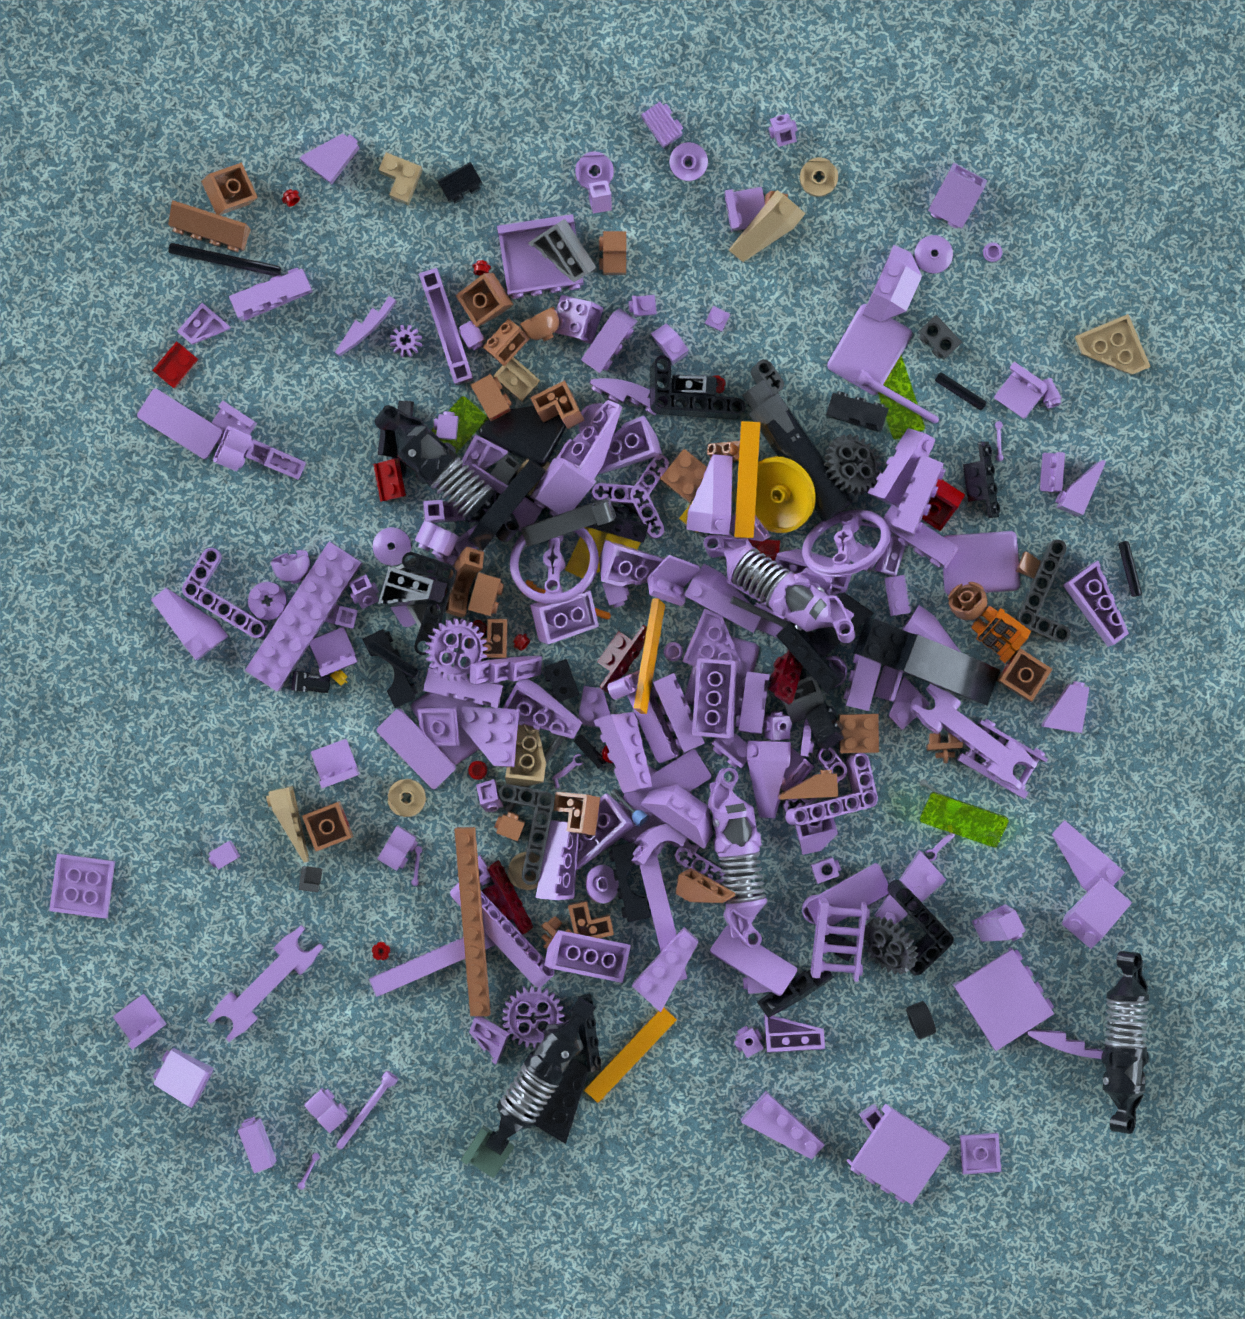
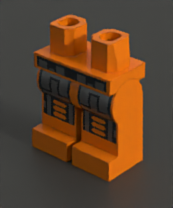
(1001, 632)

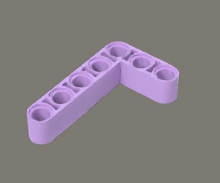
(218, 601)
(652, 723)
(840, 803)

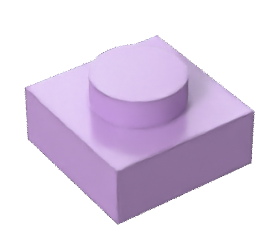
(717, 318)

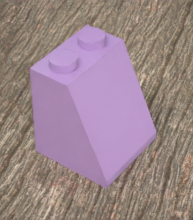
(957, 196)
(561, 487)
(182, 1076)

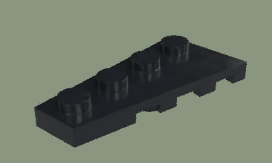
(826, 639)
(561, 1107)

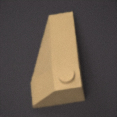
(770, 224)
(529, 759)
(286, 810)

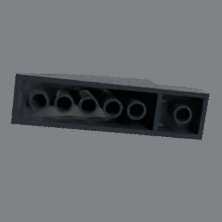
(926, 660)

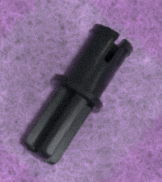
(589, 751)

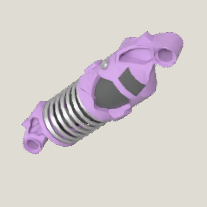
(783, 591)
(738, 850)

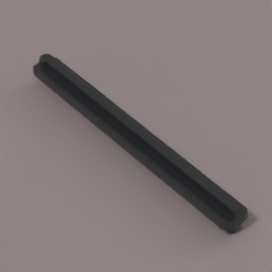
(224, 259)

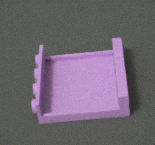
(523, 265)
(1004, 999)
(899, 1156)

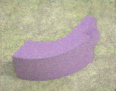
(441, 512)
(652, 837)

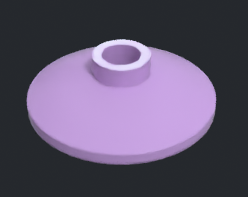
(691, 152)
(927, 261)
(387, 536)
(608, 886)

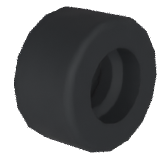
(921, 1020)

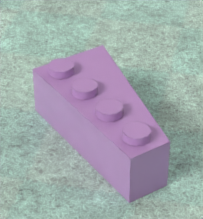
(901, 467)
(918, 495)
(926, 543)
(482, 693)
(677, 711)
(999, 925)

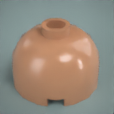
(541, 325)
(968, 601)

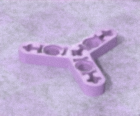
(642, 487)

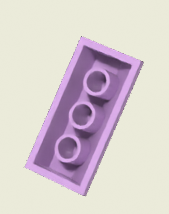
(715, 698)
(587, 956)

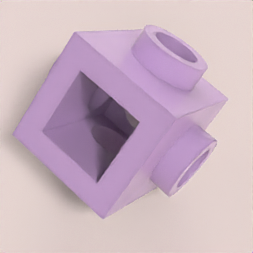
(783, 130)
(364, 591)
(777, 726)
(751, 1047)

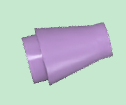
(1051, 397)

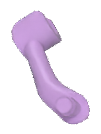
(567, 769)
(942, 843)

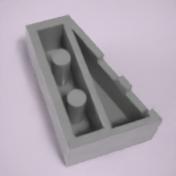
(564, 250)

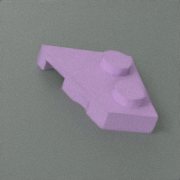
(202, 325)
(483, 453)
(905, 699)
(592, 706)
(807, 745)
(489, 1037)

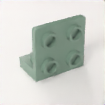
(482, 1156)

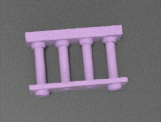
(969, 759)
(821, 947)

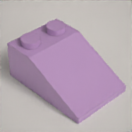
(1077, 495)
(564, 619)
(1096, 913)

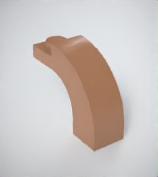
(467, 566)

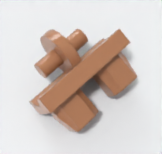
(725, 448)
(935, 744)
(551, 927)

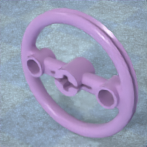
(846, 543)
(555, 596)

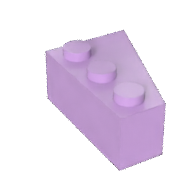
(609, 340)
(752, 703)

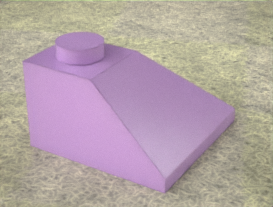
(815, 835)

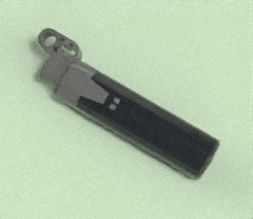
(790, 439)

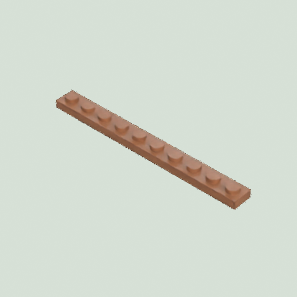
(472, 921)

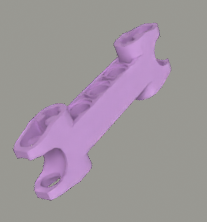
(999, 756)
(240, 1008)

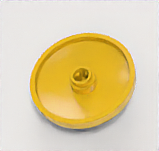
(783, 494)

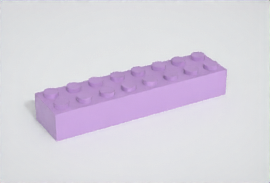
(303, 616)

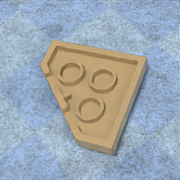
(1114, 345)

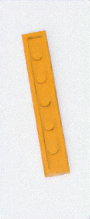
(747, 479)
(649, 656)
(630, 1054)

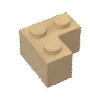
(405, 175)

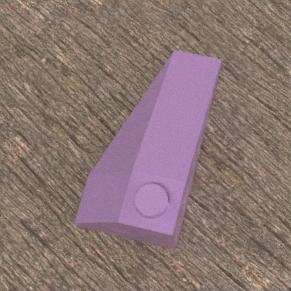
(631, 445)
(712, 502)
(626, 565)
(713, 592)
(927, 626)
(541, 710)
(767, 768)
(612, 825)
(1084, 858)

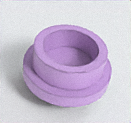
(992, 252)
(673, 651)

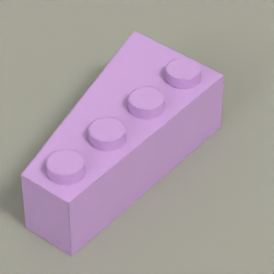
(270, 294)
(1097, 603)
(862, 683)
(625, 750)
(559, 863)
(920, 878)
(664, 971)
(781, 1125)

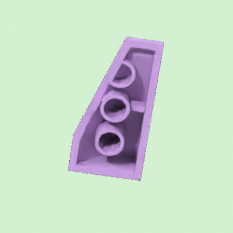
(591, 445)
(192, 626)

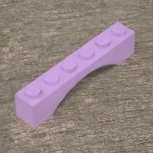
(446, 326)

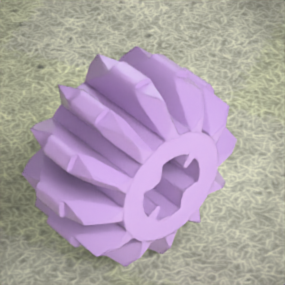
(402, 335)

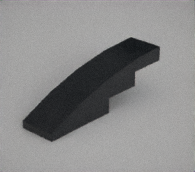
(797, 989)

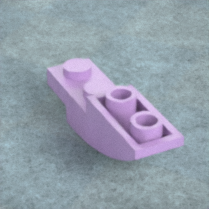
(620, 389)

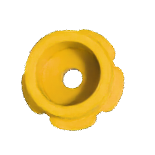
(339, 676)

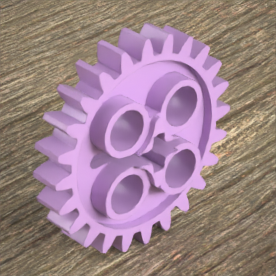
(439, 646)
(532, 999)

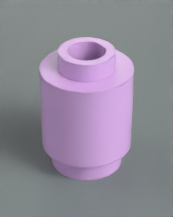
(472, 335)

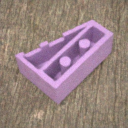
(788, 1036)

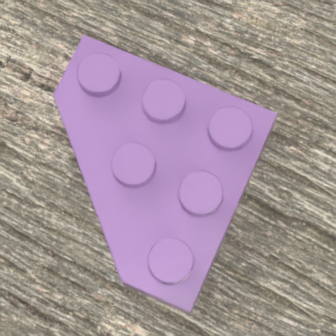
(711, 641)
(493, 732)

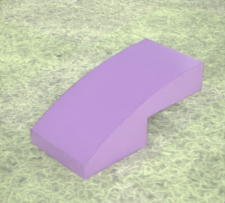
(342, 616)

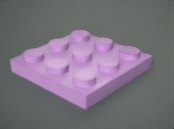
(82, 886)

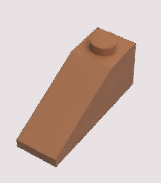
(814, 787)
(699, 888)

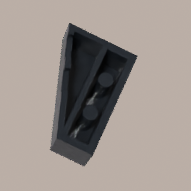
(857, 411)
(407, 588)

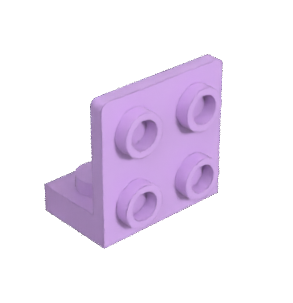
(743, 206)
(578, 318)
(1021, 391)
(230, 416)
(669, 579)
(333, 651)
(335, 763)
(139, 1020)

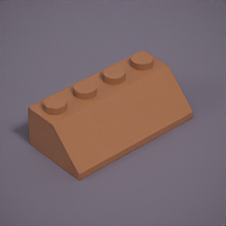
(208, 226)

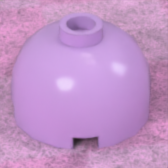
(291, 566)

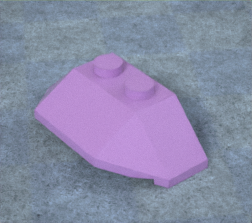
(894, 287)
(794, 562)
(681, 812)

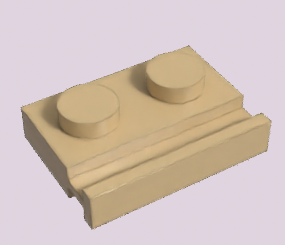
(517, 379)

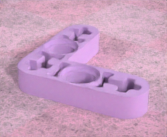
(692, 849)

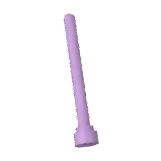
(865, 379)
(388, 1080)

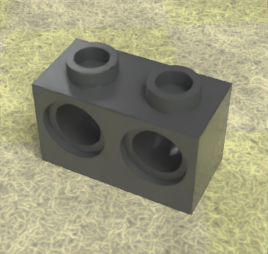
(943, 334)

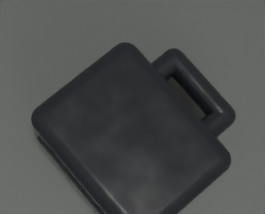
(524, 434)

